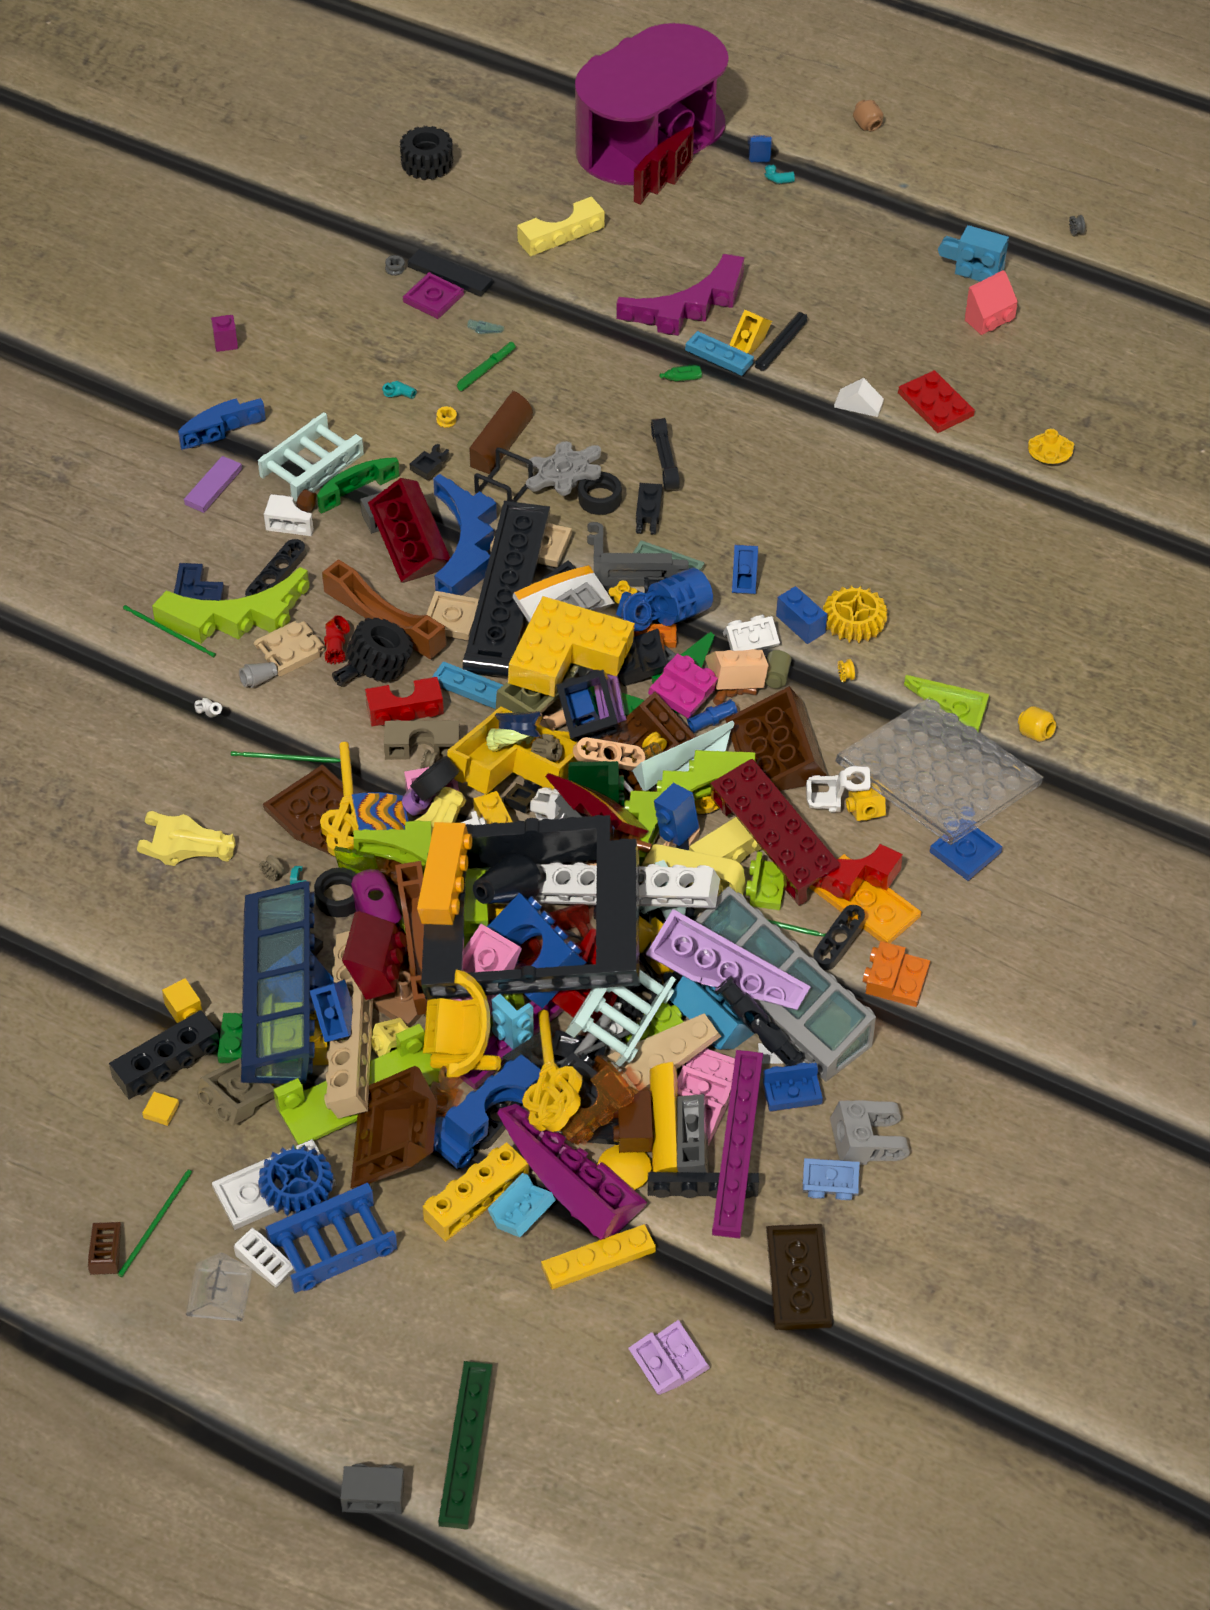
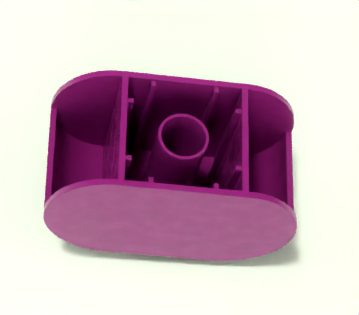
(645, 95)

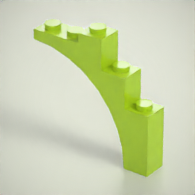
(234, 617)
(702, 771)
(413, 846)

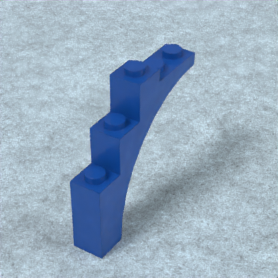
(474, 518)

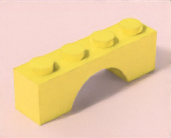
(540, 236)

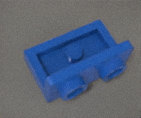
(792, 1086)

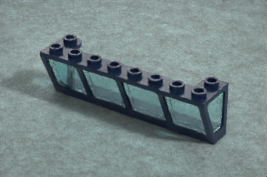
(278, 985)

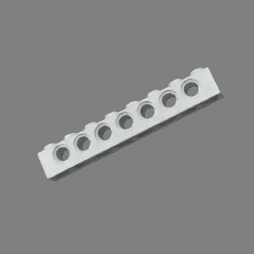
(700, 894)

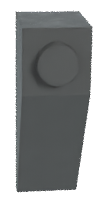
(692, 1134)

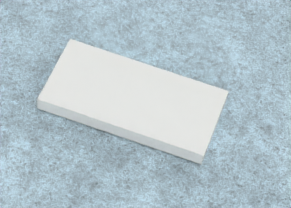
(241, 1193)

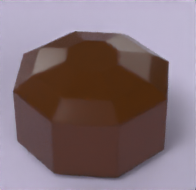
(307, 500)

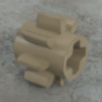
(547, 747)

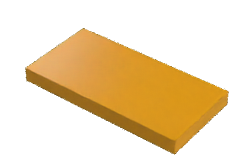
(885, 911)

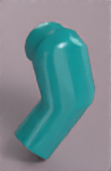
(776, 177)

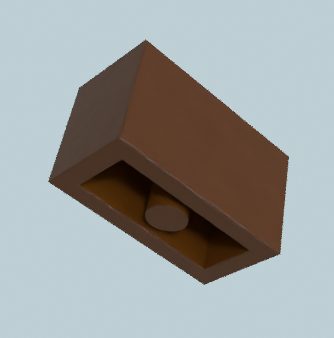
(634, 1125)

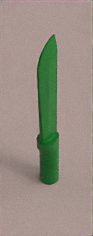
(494, 359)

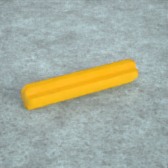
(486, 1063)

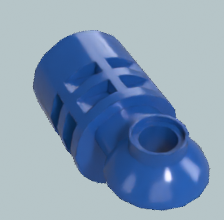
(669, 600)

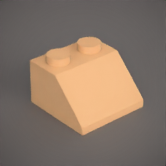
(738, 668)

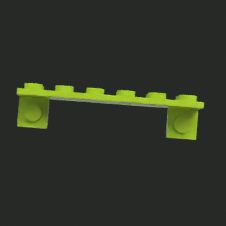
(306, 1110)

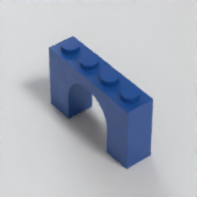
(524, 920)

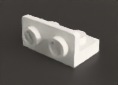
(754, 634)

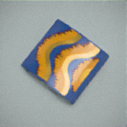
(379, 811)

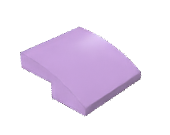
(669, 1358)

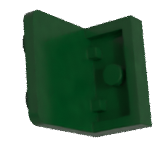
(599, 776)

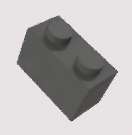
(372, 1489)

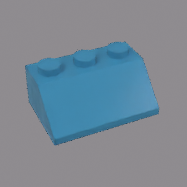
(697, 998)

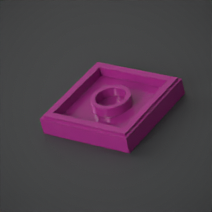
(433, 295)

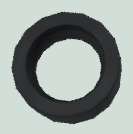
(600, 506)
(434, 778)
(327, 879)

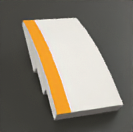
(556, 585)

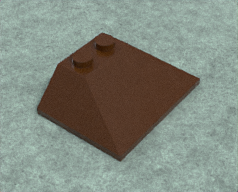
(649, 717)
(395, 1128)

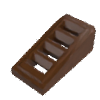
(104, 1265)

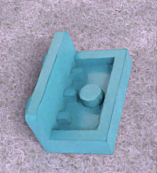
(509, 1024)
(520, 1206)

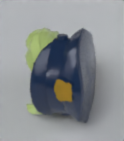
(514, 728)

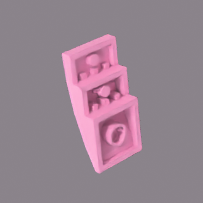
(488, 953)
(709, 1075)

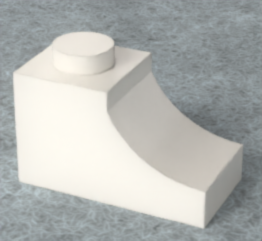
(285, 517)

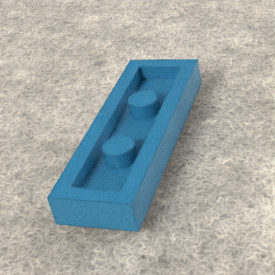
(719, 353)
(467, 684)

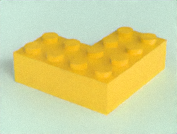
(567, 635)
(488, 768)

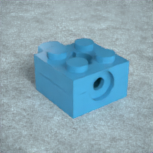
(972, 245)

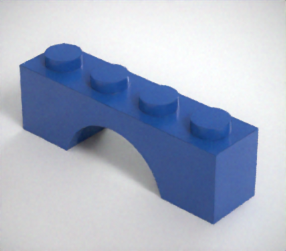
(469, 1120)

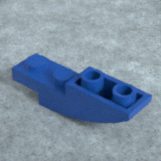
(213, 422)

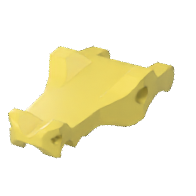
(445, 807)
(183, 838)

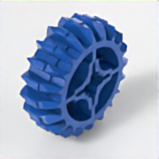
(293, 1171)

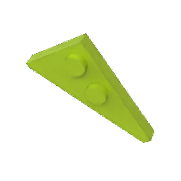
(964, 703)

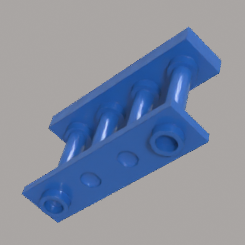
(321, 1215)

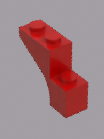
(877, 868)

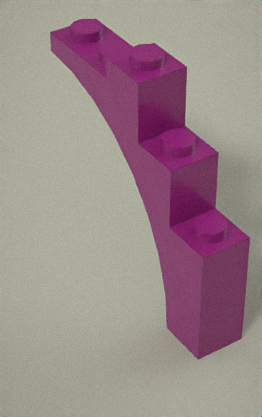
(693, 303)

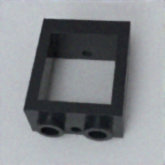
(596, 729)

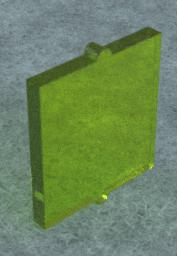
(354, 859)

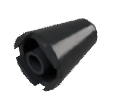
(507, 879)

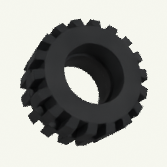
(426, 152)
(379, 649)

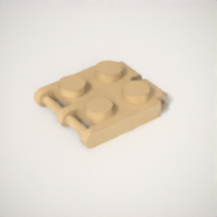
(291, 645)

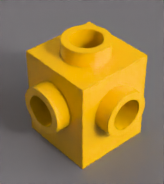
(866, 804)

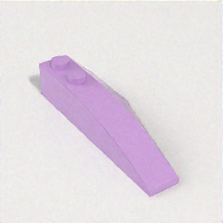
(712, 959)

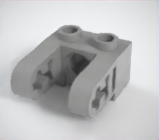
(854, 1135)

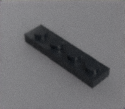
(692, 1184)

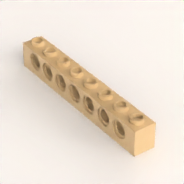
(350, 1055)

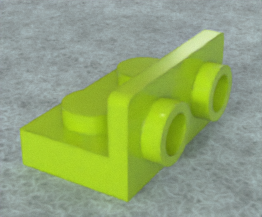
(767, 884)

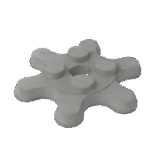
(564, 468)

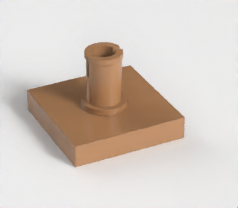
(399, 1003)

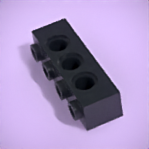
(170, 1043)

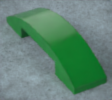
(376, 470)

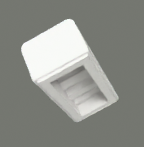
(251, 1245)

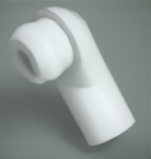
(210, 708)

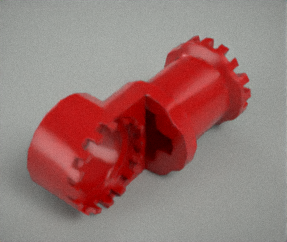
(335, 639)

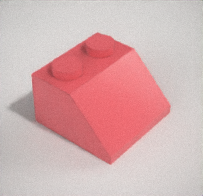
(991, 303)

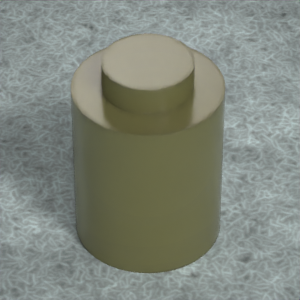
(778, 668)

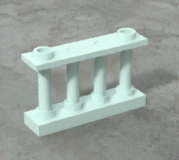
(318, 473)
(596, 1002)

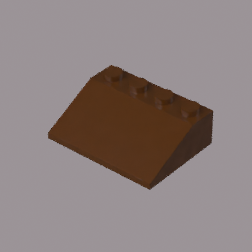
(780, 738)

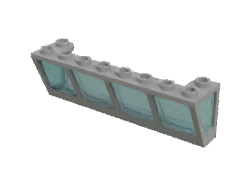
(830, 1022)

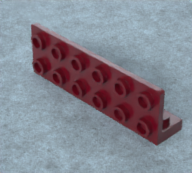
(775, 827)

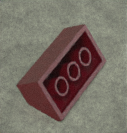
(409, 530)

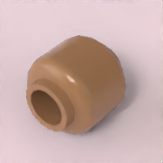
(868, 115)

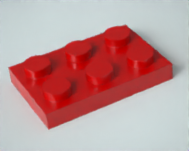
(936, 401)

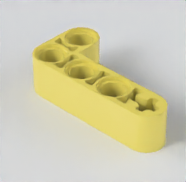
(728, 870)

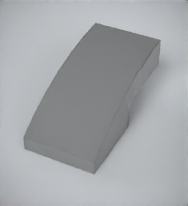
(582, 596)

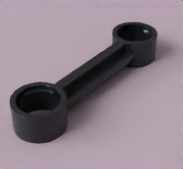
(669, 471)

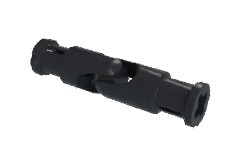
(769, 1034)

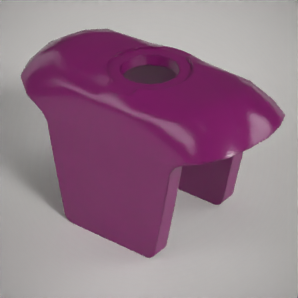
(371, 880)

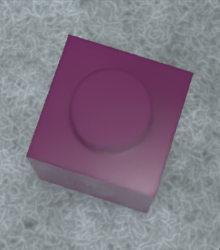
(224, 333)

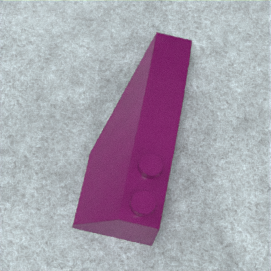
(586, 1189)

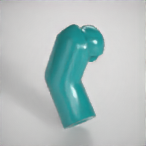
(398, 388)

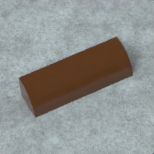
(500, 432)

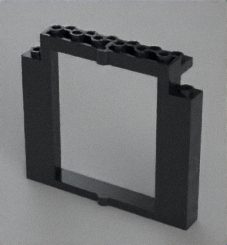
(544, 843)

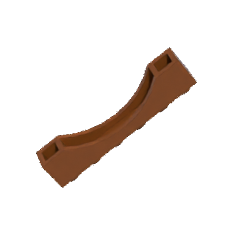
(351, 590)
(409, 884)

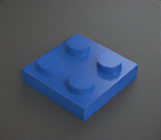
(967, 854)

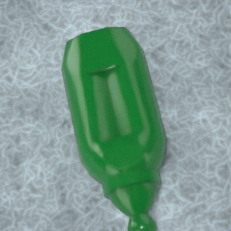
(682, 373)

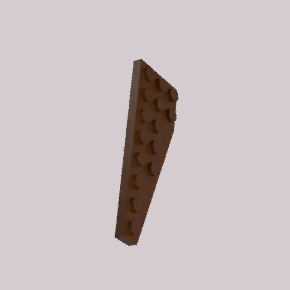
(304, 803)

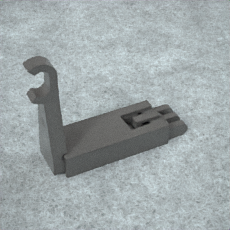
(630, 567)

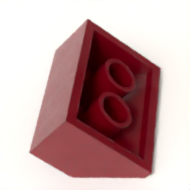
(374, 954)

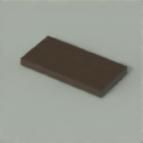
(798, 1277)

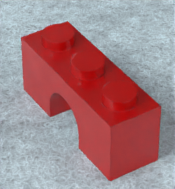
(422, 703)

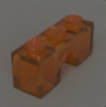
(614, 1092)

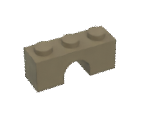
(404, 735)

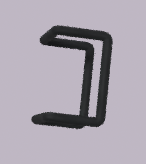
(488, 479)

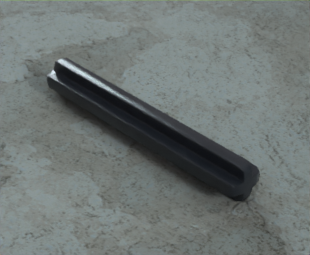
(781, 341)

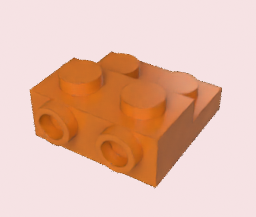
(895, 974)

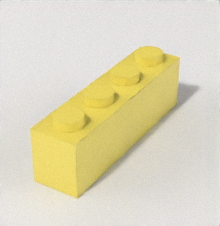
(728, 842)

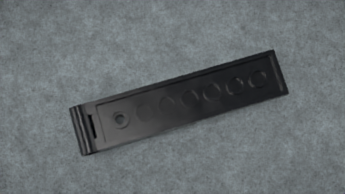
(510, 568)

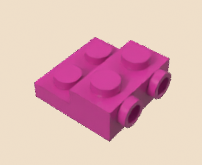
(684, 685)

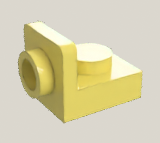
(384, 1037)

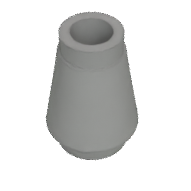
(255, 674)

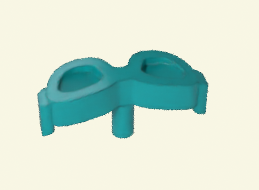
(295, 874)

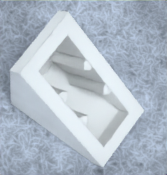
(860, 398)

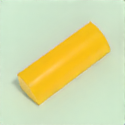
(664, 1116)

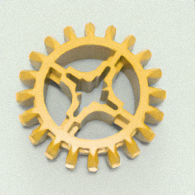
(855, 613)

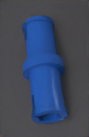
(712, 715)

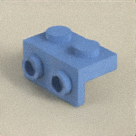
(830, 1177)

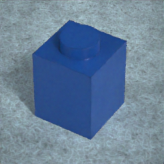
(583, 707)

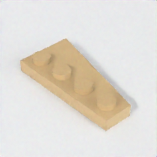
(672, 1045)

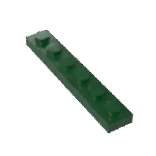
(465, 1445)

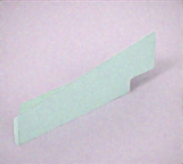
(678, 757)

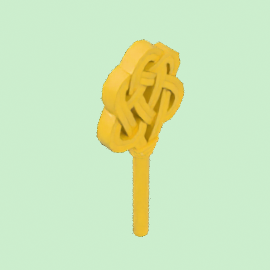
(342, 822)
(544, 1101)

